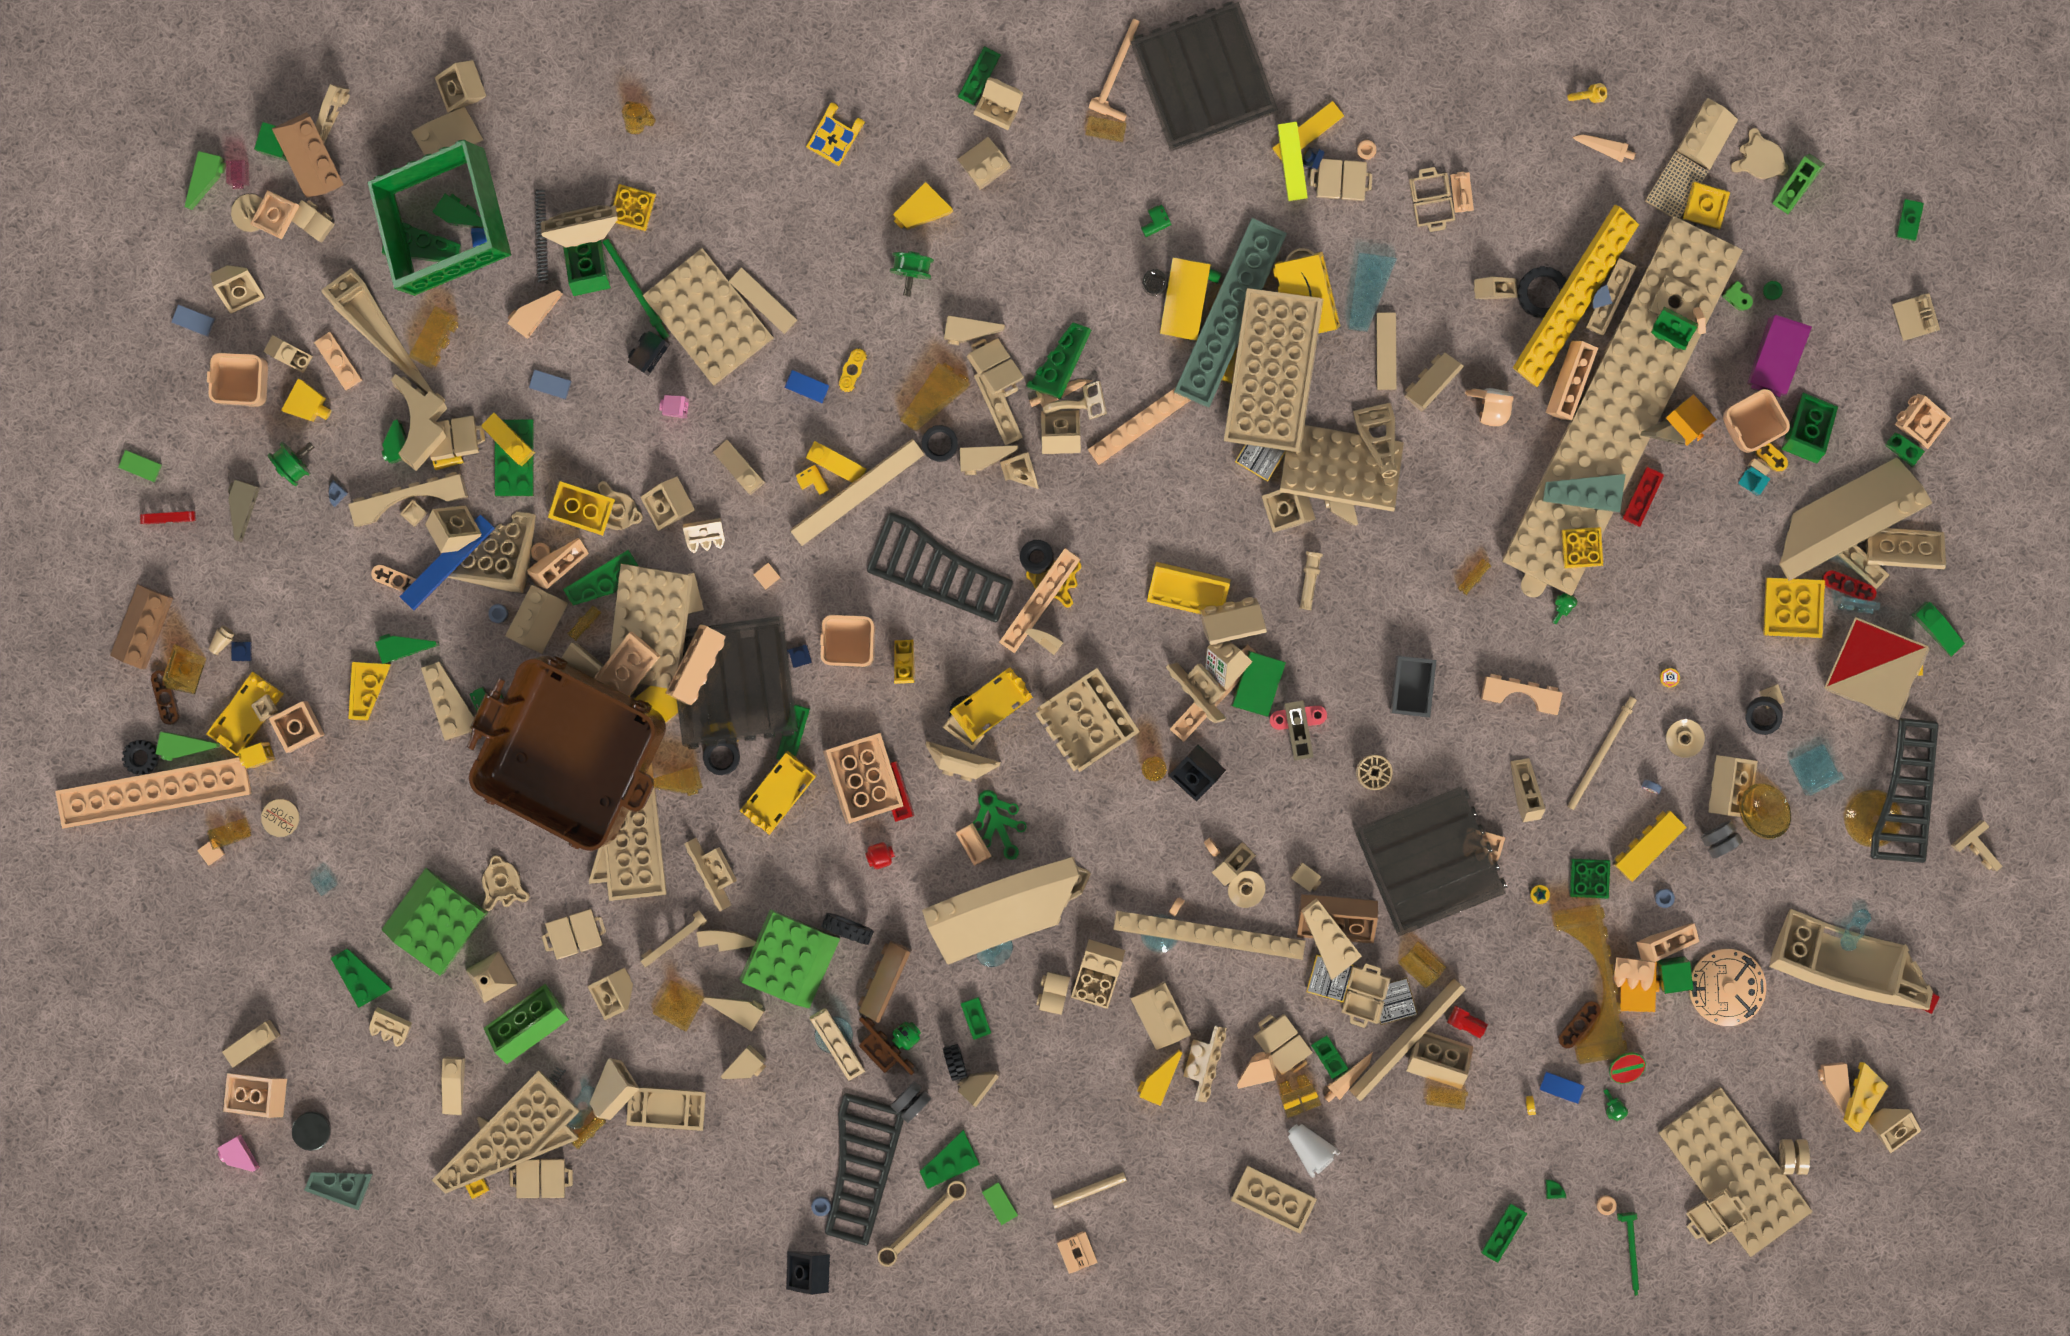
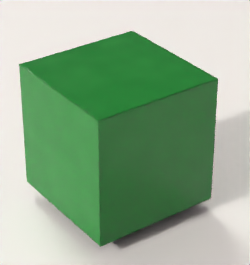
(268, 143)
(1675, 974)

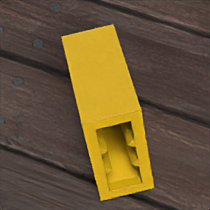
(921, 208)

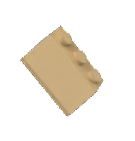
(1707, 133)
(1432, 381)
(536, 619)
(1232, 620)
(1729, 781)
(1160, 1016)
(1440, 1059)

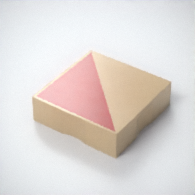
(1876, 668)

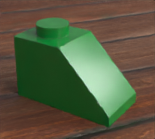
(394, 442)

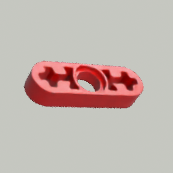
(158, 518)
(1864, 586)

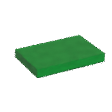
(1258, 684)

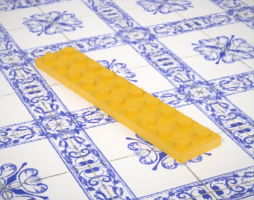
(1575, 295)

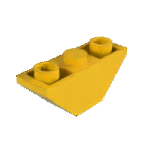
(904, 661)

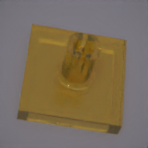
(678, 1005)

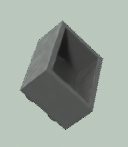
(1413, 686)

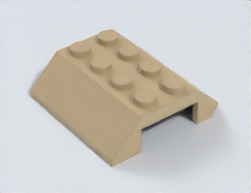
(1086, 720)

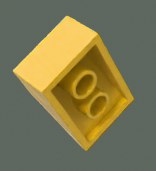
(580, 508)

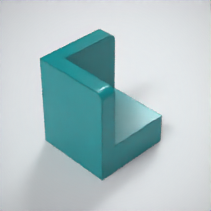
(1754, 481)

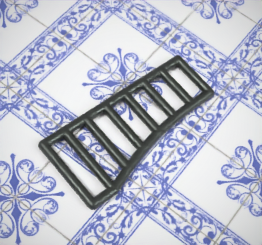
(940, 550)
(1891, 798)
(844, 1156)

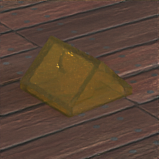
(183, 670)

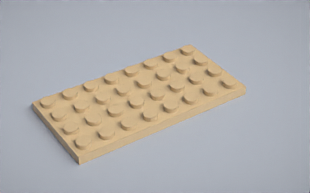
(1273, 369)
(1725, 1153)

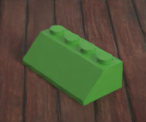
(525, 1024)

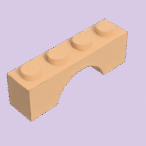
(1546, 700)

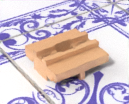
(1082, 1242)

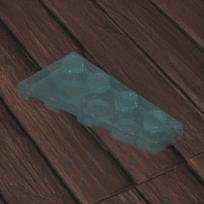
(1369, 285)

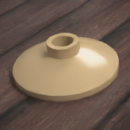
(1692, 745)
(1250, 896)

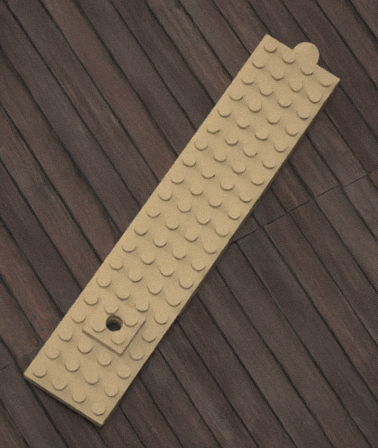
(1622, 399)

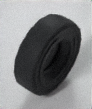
(1045, 564)

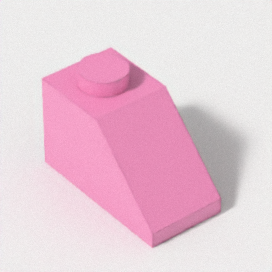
(674, 406)
(237, 1154)

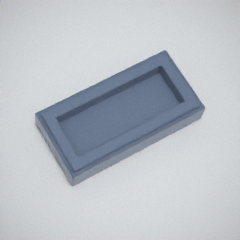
(193, 320)
(550, 384)

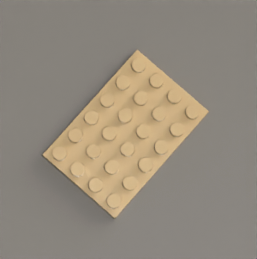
(708, 317)
(1340, 469)
(656, 610)

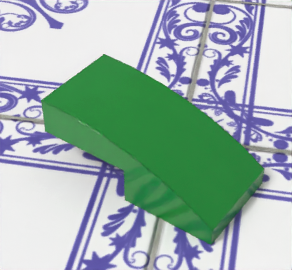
(1329, 1057)

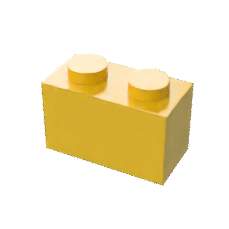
(256, 755)

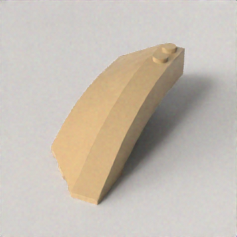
(1851, 516)
(1001, 910)
(1872, 971)

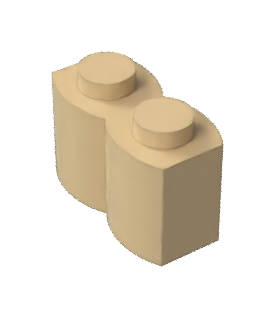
(312, 221)
(1054, 993)

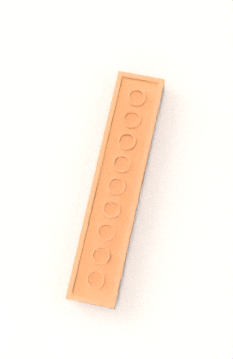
(152, 792)

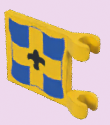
(833, 138)

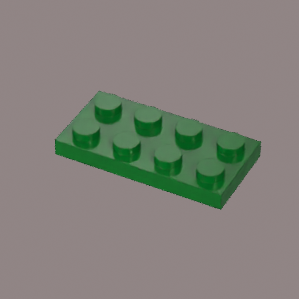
(509, 476)

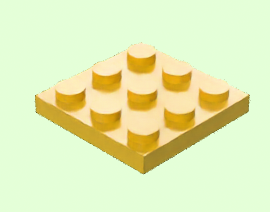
(1794, 607)

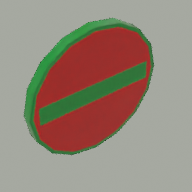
(1627, 1067)

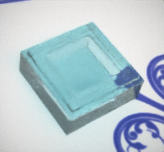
(323, 882)

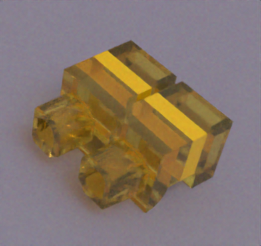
(1290, 1096)

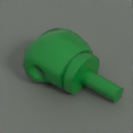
(1565, 604)
(1616, 1109)

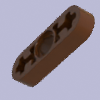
(163, 712)
(1573, 1038)

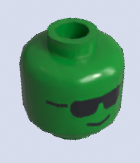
(906, 1035)

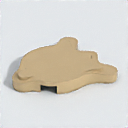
(1761, 157)
(624, 510)
(502, 883)

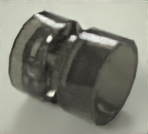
(1154, 282)

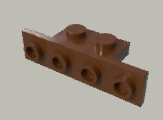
(880, 1050)

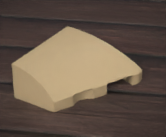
(1048, 641)

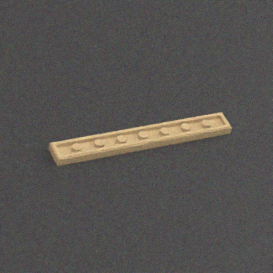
(857, 492)
(1407, 1039)

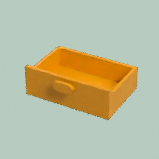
(1691, 419)
(1638, 999)

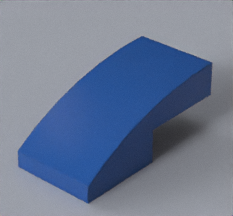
(806, 386)
(1562, 1087)

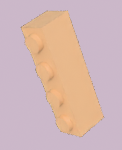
(1571, 380)
(696, 664)

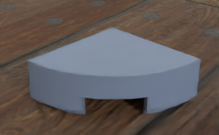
(1601, 297)
(336, 493)

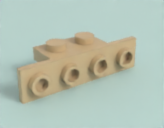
(1201, 688)
(713, 870)
(1203, 1062)

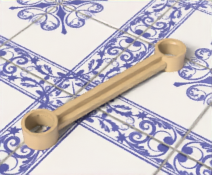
(916, 1228)

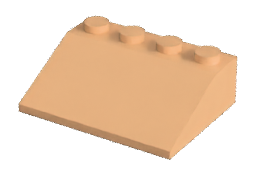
(863, 778)

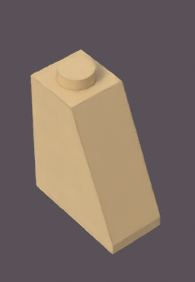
(613, 1089)

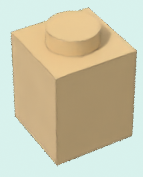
(1306, 877)

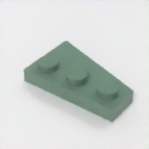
(342, 1188)

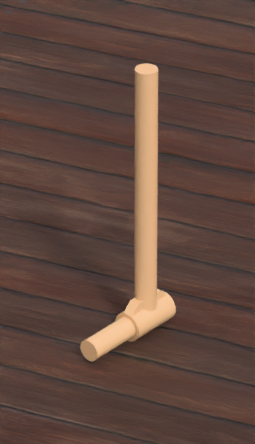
(1099, 103)

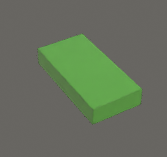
(140, 466)
(1000, 1203)

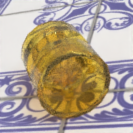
(1154, 768)

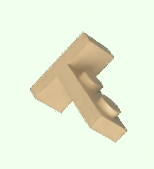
(1977, 846)

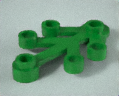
(997, 821)

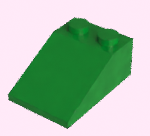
(586, 268)
(1810, 428)

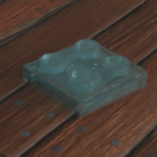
(1862, 606)

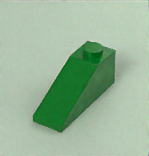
(1938, 628)
(396, 647)

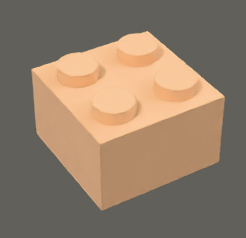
(296, 726)

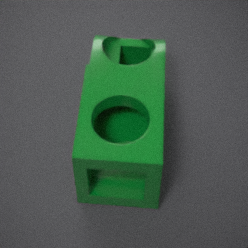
(1904, 449)

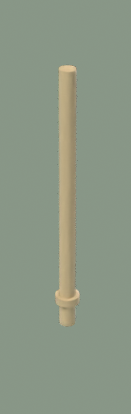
(1626, 710)

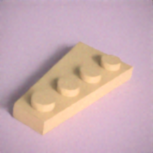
(448, 703)

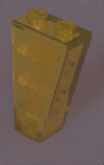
(934, 396)

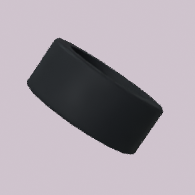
(925, 445)
(1762, 729)
(719, 771)

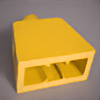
(306, 402)

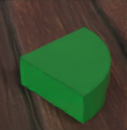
(1554, 1190)

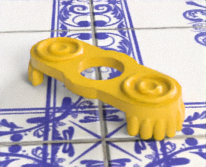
(848, 381)

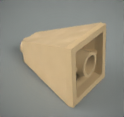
(496, 972)

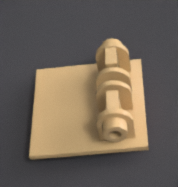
(1916, 317)

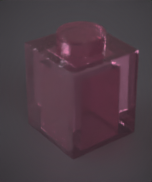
(237, 174)

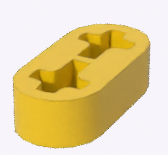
(1774, 453)

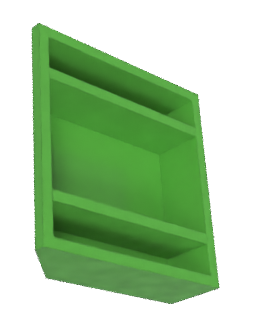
(433, 922)
(789, 959)

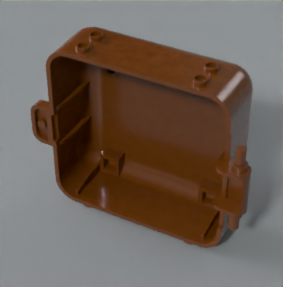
(565, 751)

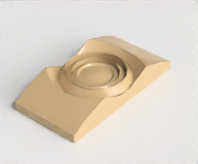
(667, 1108)

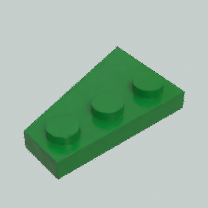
(359, 978)
(950, 1162)

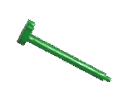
(1630, 1217)

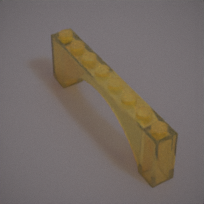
(1605, 1037)

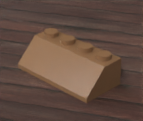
(307, 156)
(141, 627)
(1353, 916)
(885, 980)

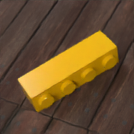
(1649, 846)

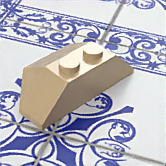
(580, 225)
(960, 762)

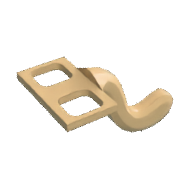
(1084, 403)

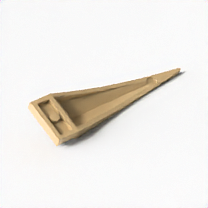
(357, 306)

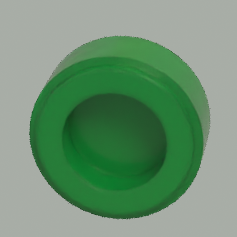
(1772, 290)

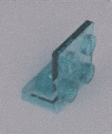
(1815, 770)

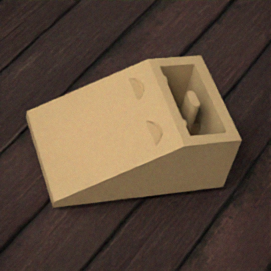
(1098, 973)

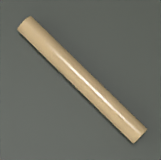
(1089, 1190)

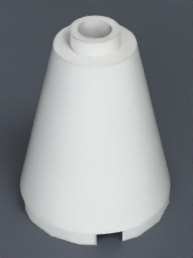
(1312, 1149)

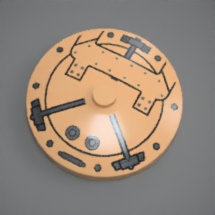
(1727, 987)

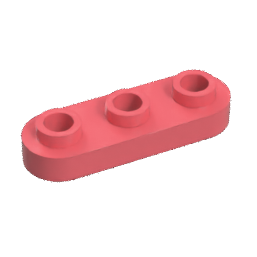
(1311, 720)

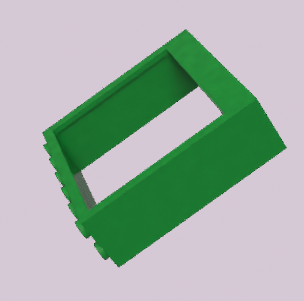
(391, 229)

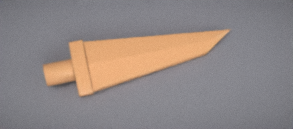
(1608, 147)
(1044, 399)
(1345, 1081)

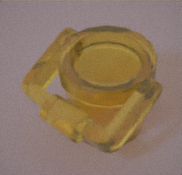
(636, 117)

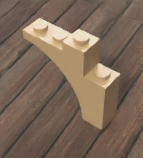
(424, 431)

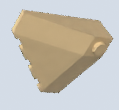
(502, 558)

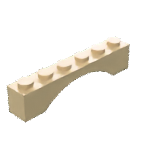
(369, 510)

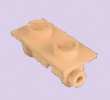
(1462, 192)

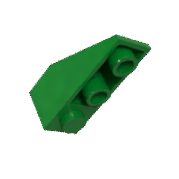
(456, 214)

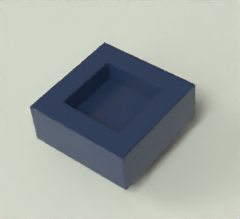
(1313, 158)
(241, 651)
(800, 656)

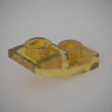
(229, 833)

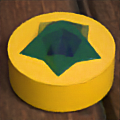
(1539, 894)

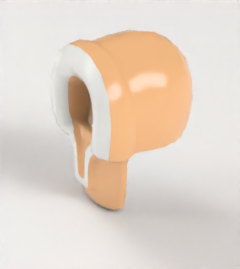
(1496, 405)

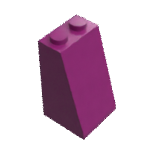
(1778, 355)

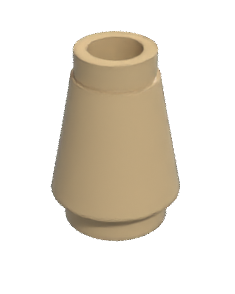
(221, 639)

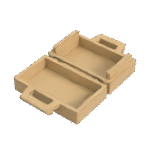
(1333, 179)
(1434, 199)
(998, 375)
(460, 440)
(565, 936)
(1364, 995)
(1283, 1038)
(548, 1177)
(1717, 1216)

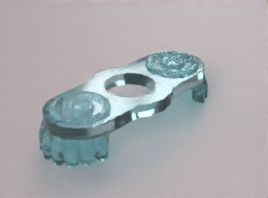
(1860, 920)
(586, 1095)

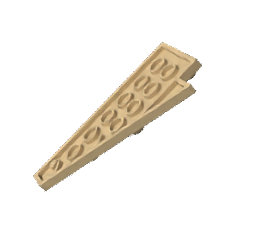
(635, 857)
(523, 1129)

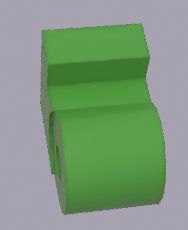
(1737, 298)

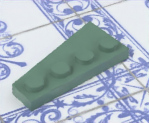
(1593, 492)

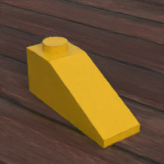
(508, 439)
(835, 462)
(1158, 1081)

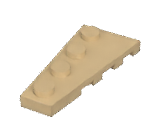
(1332, 943)

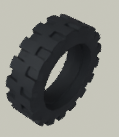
(1522, 295)
(847, 928)

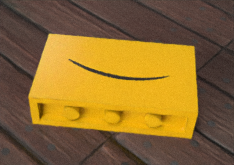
(1309, 278)

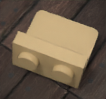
(999, 103)

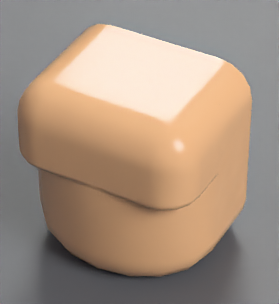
(238, 379)
(1756, 421)
(847, 640)

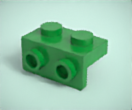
(1674, 328)

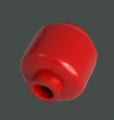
(879, 855)

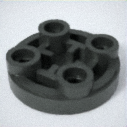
(311, 1131)

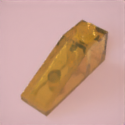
(680, 782)

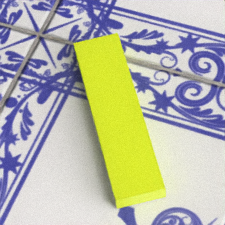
(1292, 161)

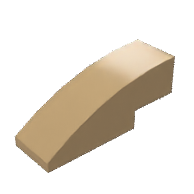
(725, 939)

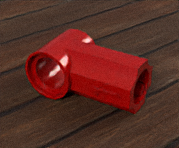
(1463, 1020)

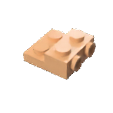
(1922, 420)

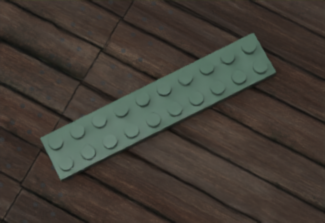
(1223, 324)

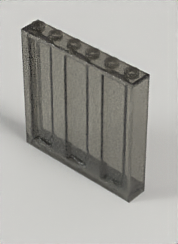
(1203, 76)
(745, 690)
(1430, 860)

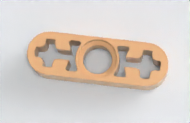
(391, 584)

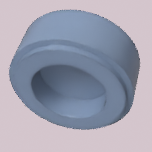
(498, 613)
(1651, 786)
(1664, 898)
(821, 1206)

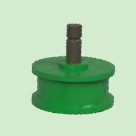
(911, 266)
(289, 463)

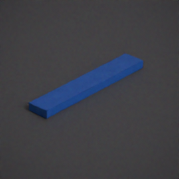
(442, 568)

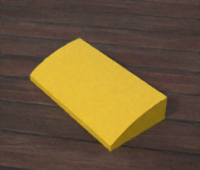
(1185, 298)
(1186, 588)

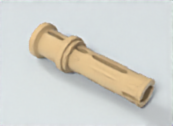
(1311, 571)

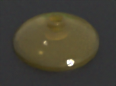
(1772, 808)
(1860, 814)

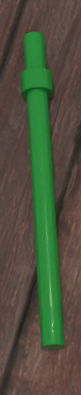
(654, 319)

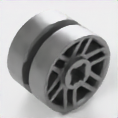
(1721, 839)
(911, 1102)

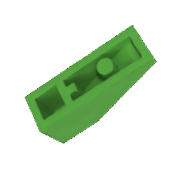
(204, 176)
(1798, 183)
(177, 746)

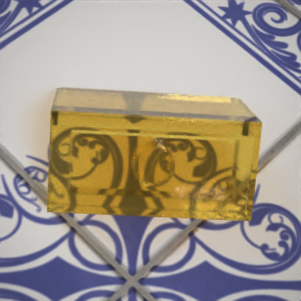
(1422, 965)
(1446, 1097)

